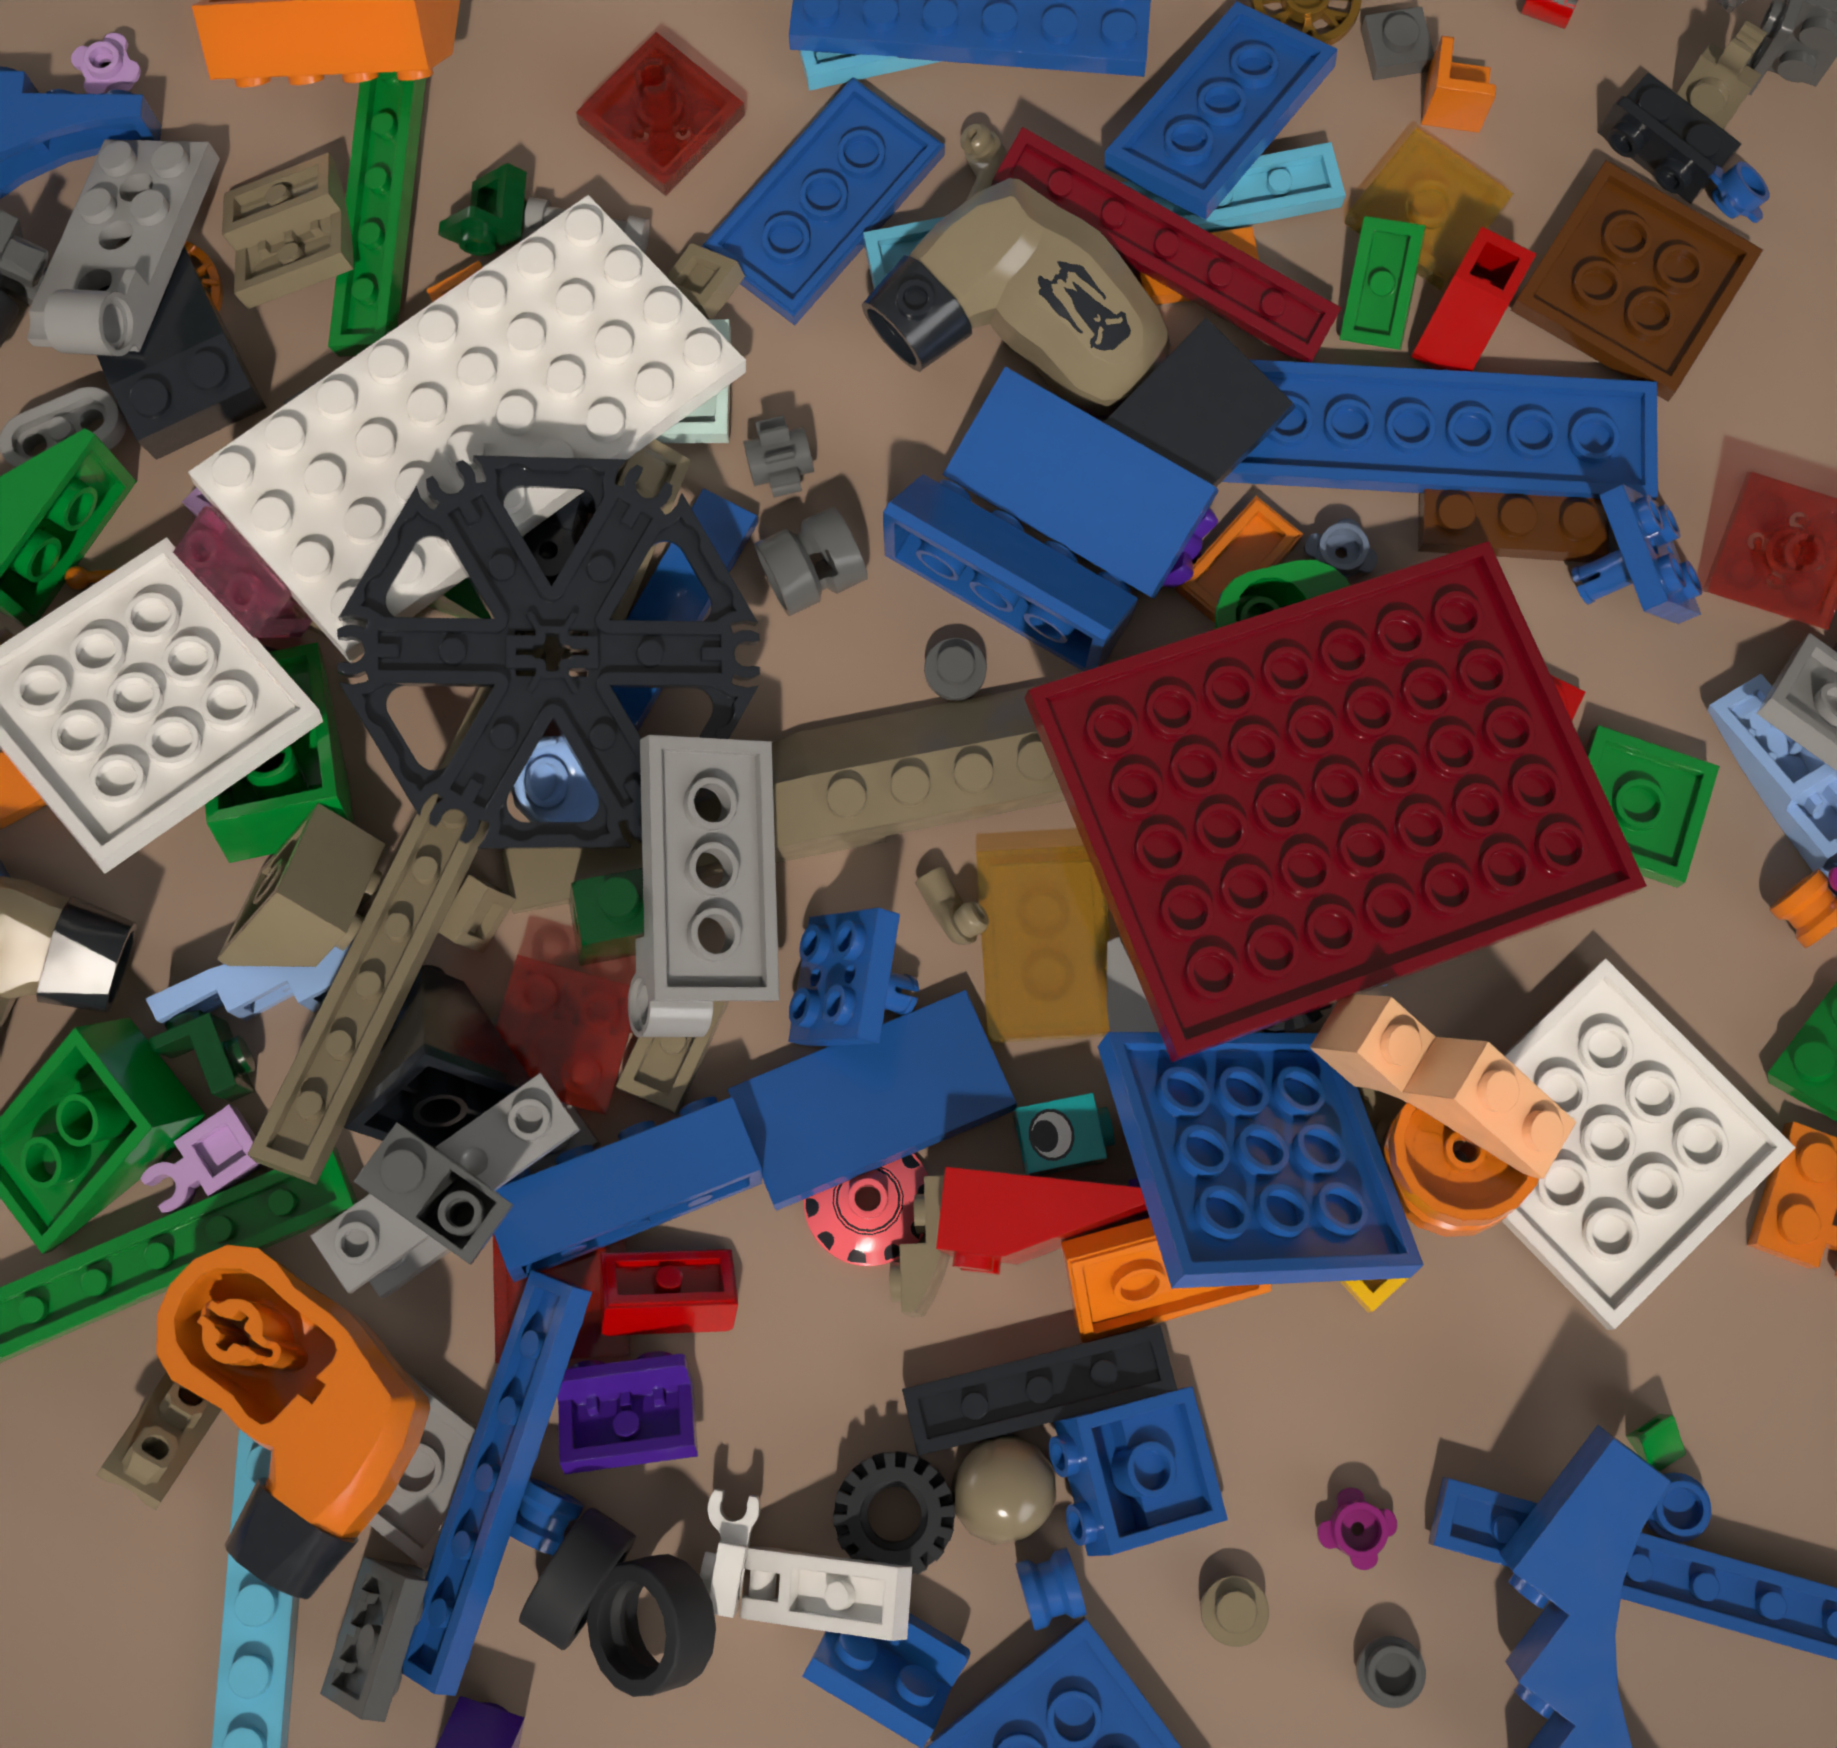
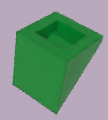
(1658, 1441)

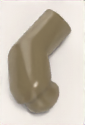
(957, 919)

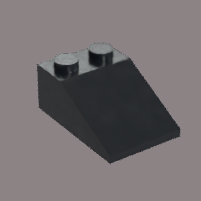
(186, 373)

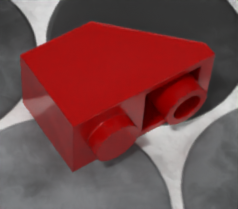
(1473, 303)

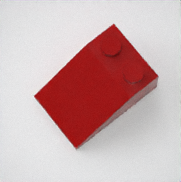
(1020, 1217)

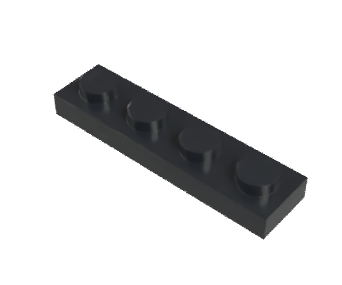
(1039, 1389)

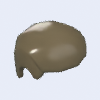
(1004, 1489)

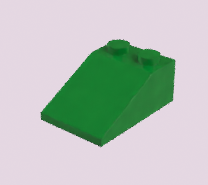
(52, 517)
(274, 798)
(88, 1129)

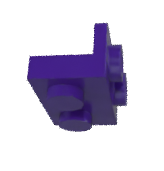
(626, 1413)

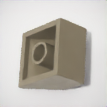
(306, 895)

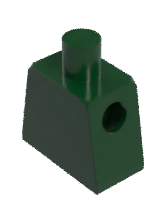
(607, 915)

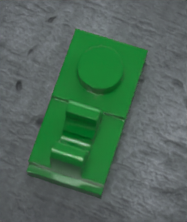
(1382, 282)

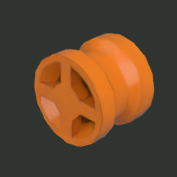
(1809, 908)

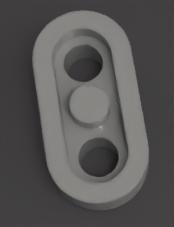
(59, 420)

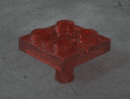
(648, 99)
(1787, 550)

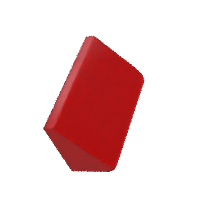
(667, 1292)

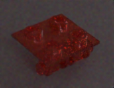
(567, 1030)

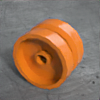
(1441, 1190)

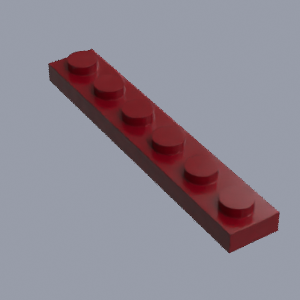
(1176, 250)

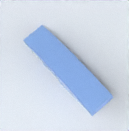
(1786, 776)
(248, 989)

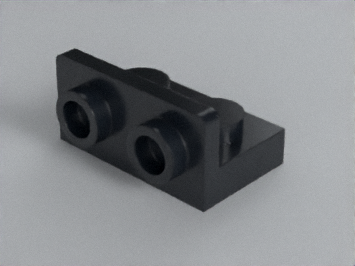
(1668, 138)

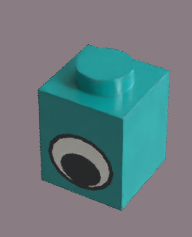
(1063, 1134)

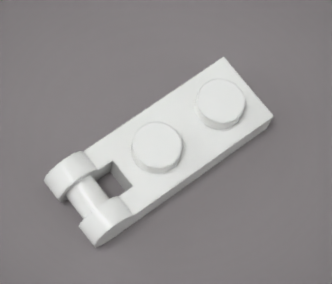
(828, 1593)

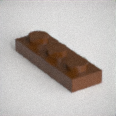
(1514, 525)

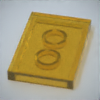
(1043, 944)

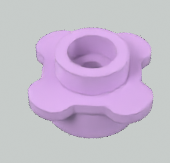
(118, 75)

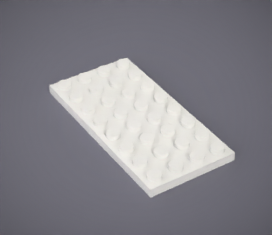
(538, 354)

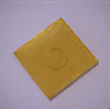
(1433, 189)

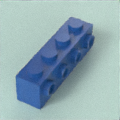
(626, 1186)

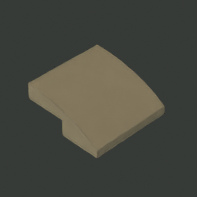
(288, 231)

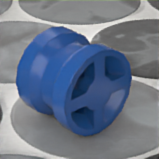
(544, 1516)
(1050, 1588)

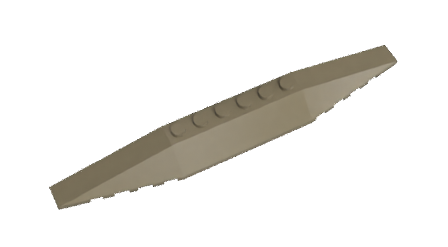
(850, 790)

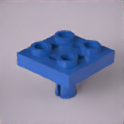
(1644, 559)
(848, 979)

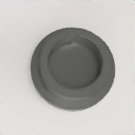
(955, 669)
(1391, 1671)

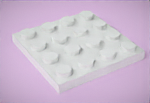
(141, 705)
(1653, 1150)

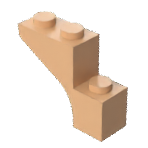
(1451, 1079)

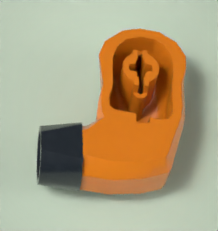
(308, 1389)

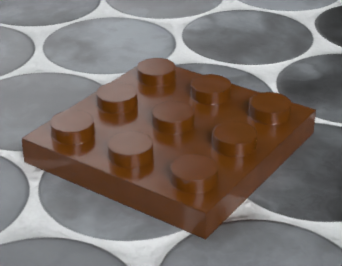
(1637, 280)

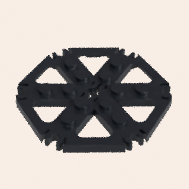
(522, 600)

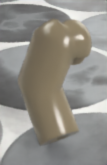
(984, 154)

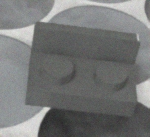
(1798, 40)
(375, 1637)

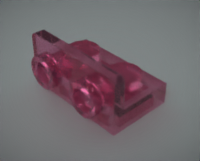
(240, 578)

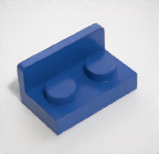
(891, 1681)

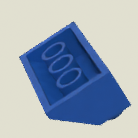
(1007, 572)

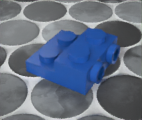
(1137, 1473)

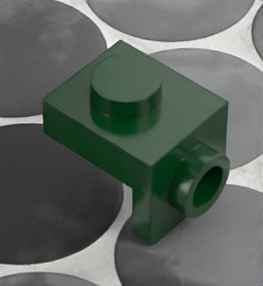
(493, 213)
(222, 1057)

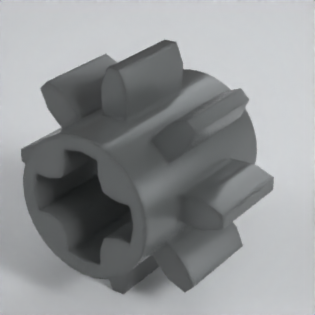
(778, 456)

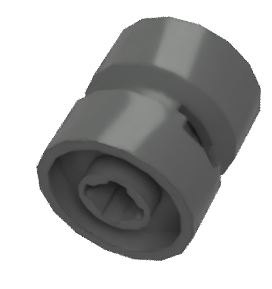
(789, 567)

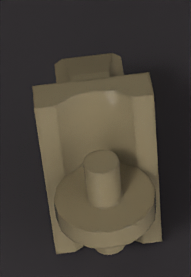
(159, 1441)

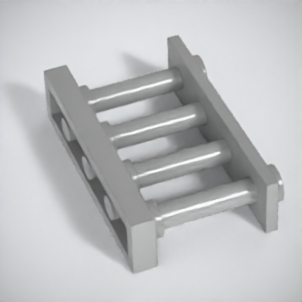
(512, 1136)

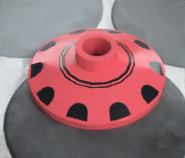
(873, 1235)

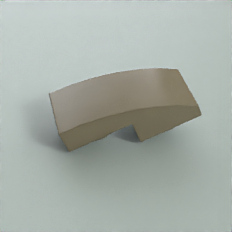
(921, 1266)

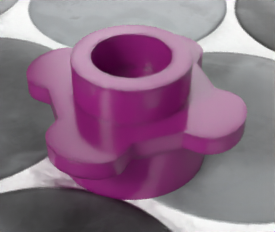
(1377, 1527)

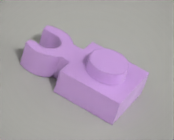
(212, 1158)

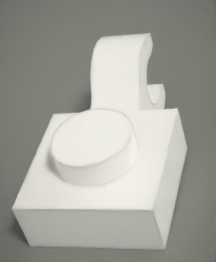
(724, 1570)

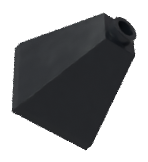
(436, 1065)

